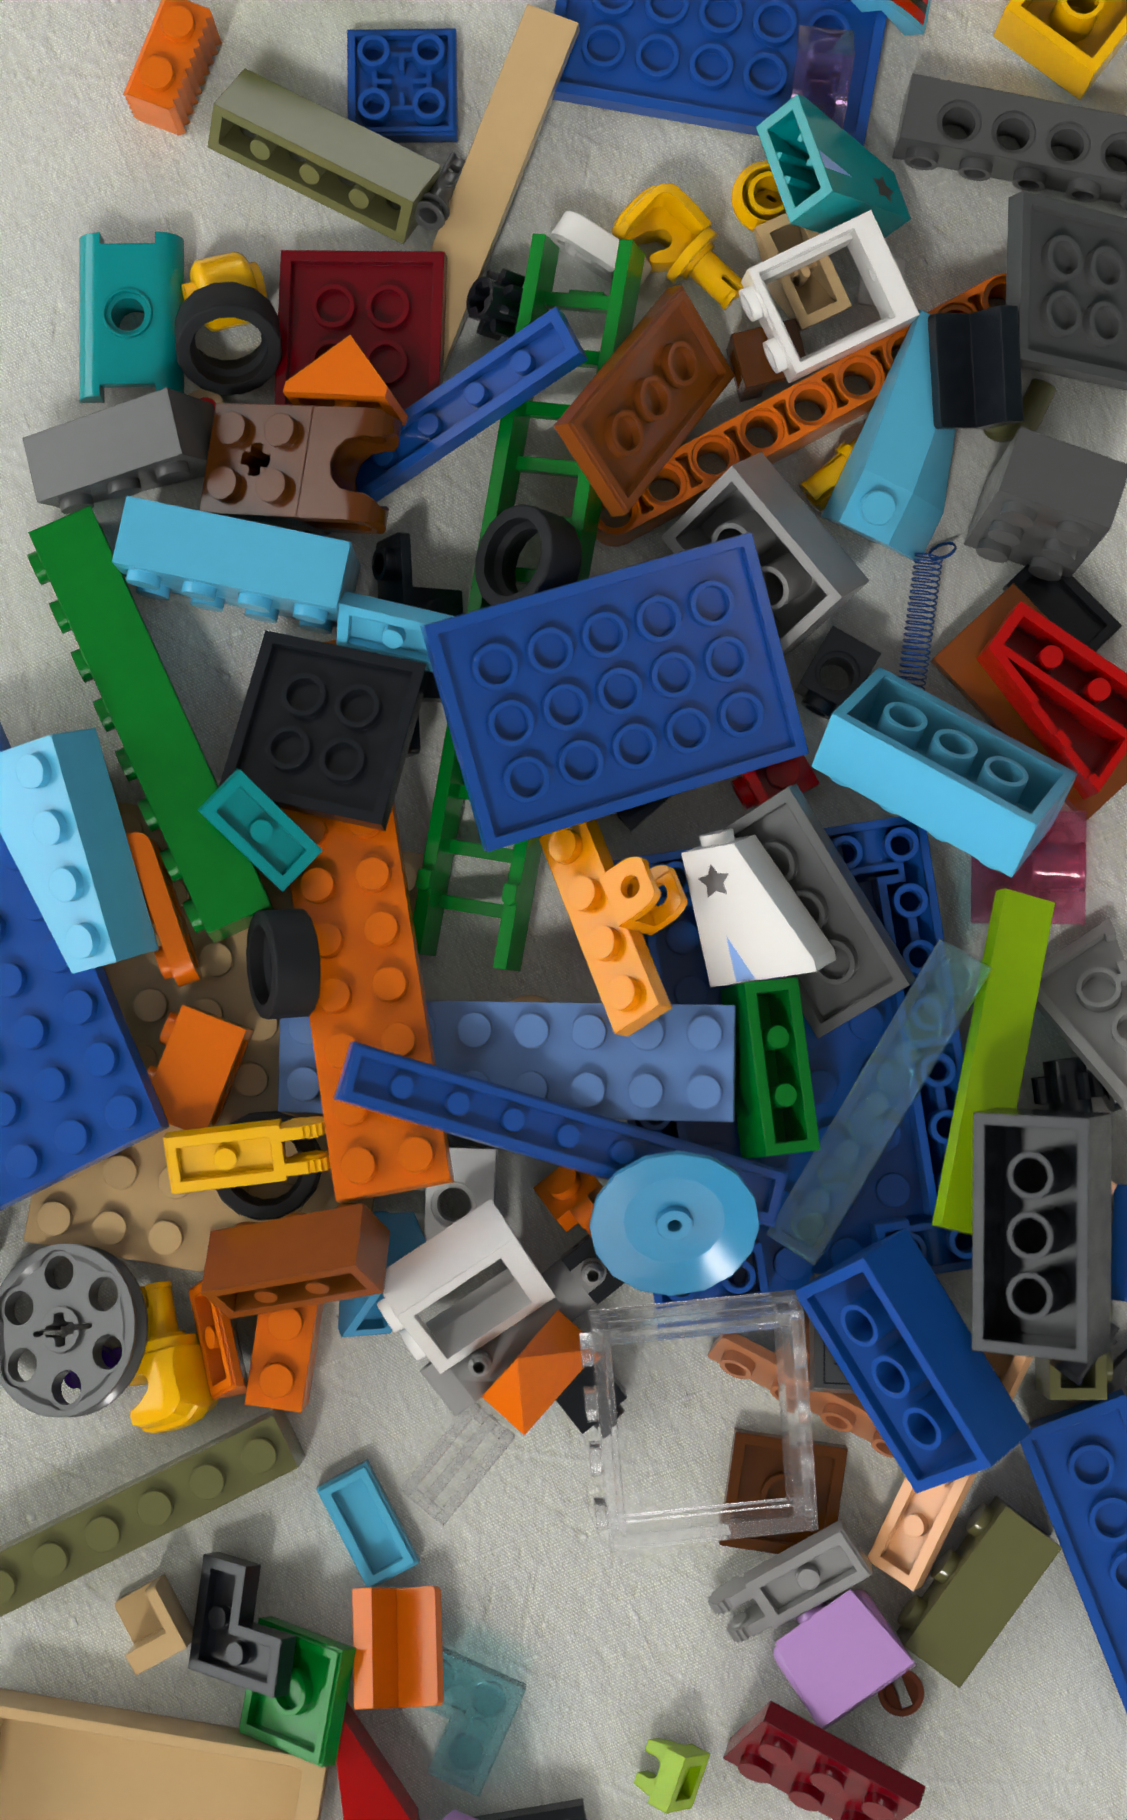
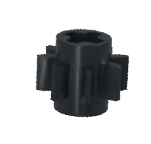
(496, 303)
(1066, 1085)

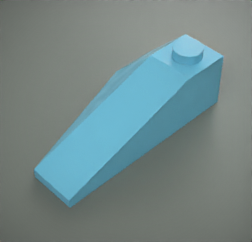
(901, 462)

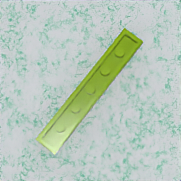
(995, 1041)

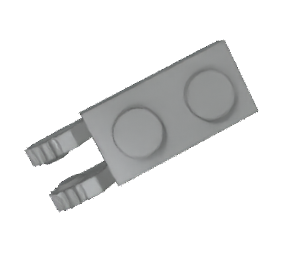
(793, 1581)

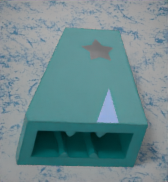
(826, 172)

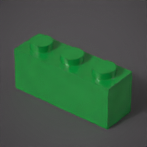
(772, 1069)

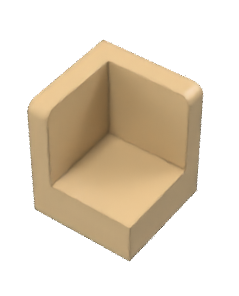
(154, 1624)

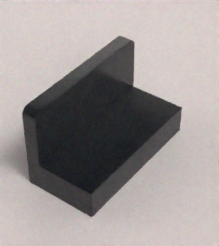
(975, 368)

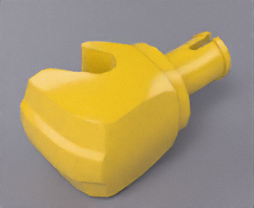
(676, 222)
(171, 1368)

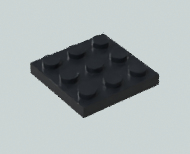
(327, 728)

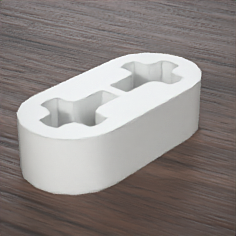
(589, 245)

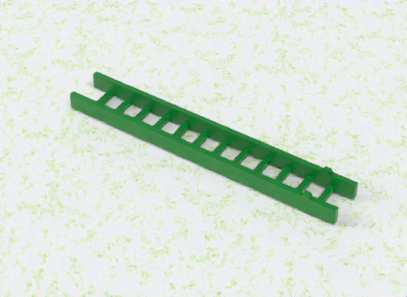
(502, 492)

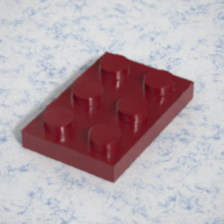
(820, 1769)

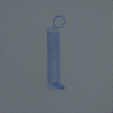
(932, 559)

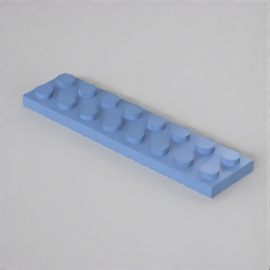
(563, 1053)

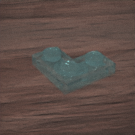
(479, 1713)

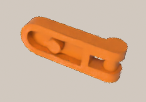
(177, 953)

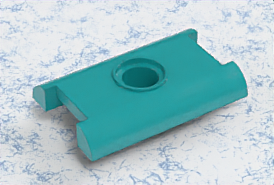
(124, 281)

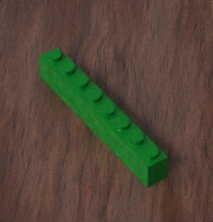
(148, 719)

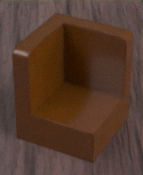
(750, 362)

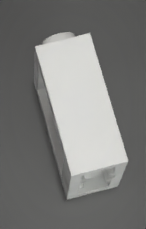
(877, 271)
(447, 1263)

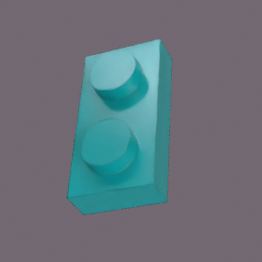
(260, 829)

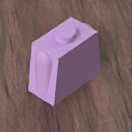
(841, 1656)

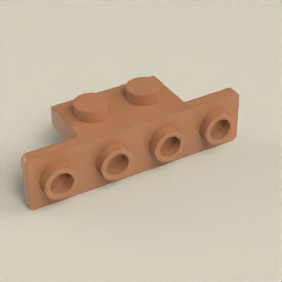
(751, 1361)

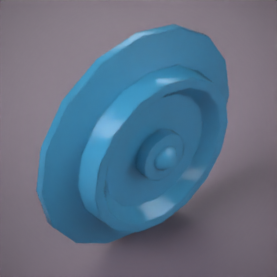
(674, 1223)

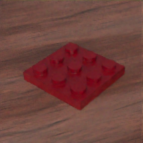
(381, 298)

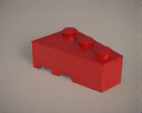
(1062, 693)

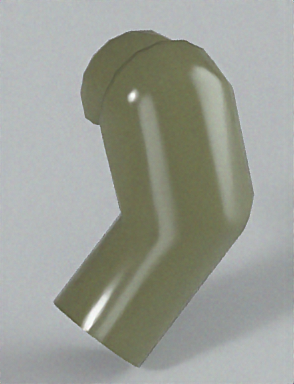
(1035, 404)

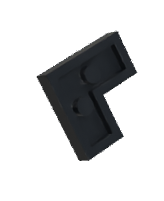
(226, 1638)

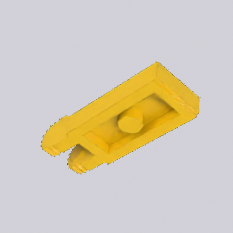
(241, 1154)

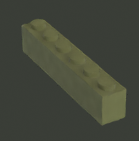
(147, 1508)

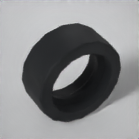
(228, 301)
(505, 540)
(283, 963)
(273, 1208)

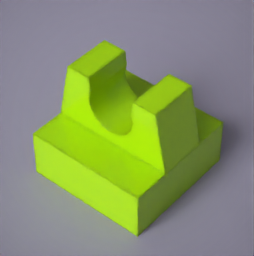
(678, 1775)

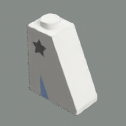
(749, 913)

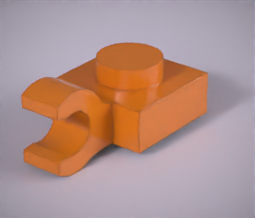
(569, 1196)

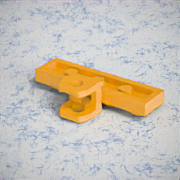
(610, 915)

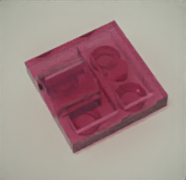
(1050, 872)

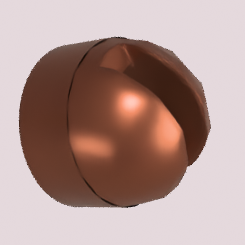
(890, 1698)

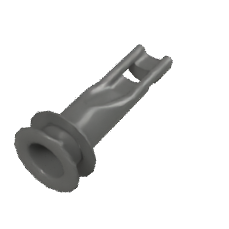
(433, 209)

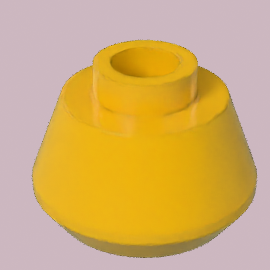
(756, 196)

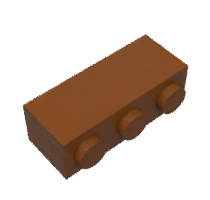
(296, 1261)

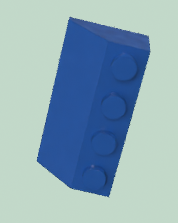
(913, 1363)

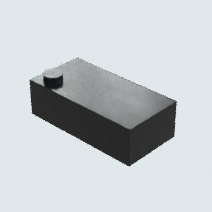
(1042, 1233)

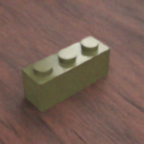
(976, 1590)

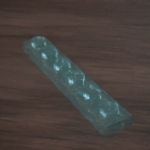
(879, 1100)

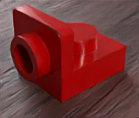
(764, 783)

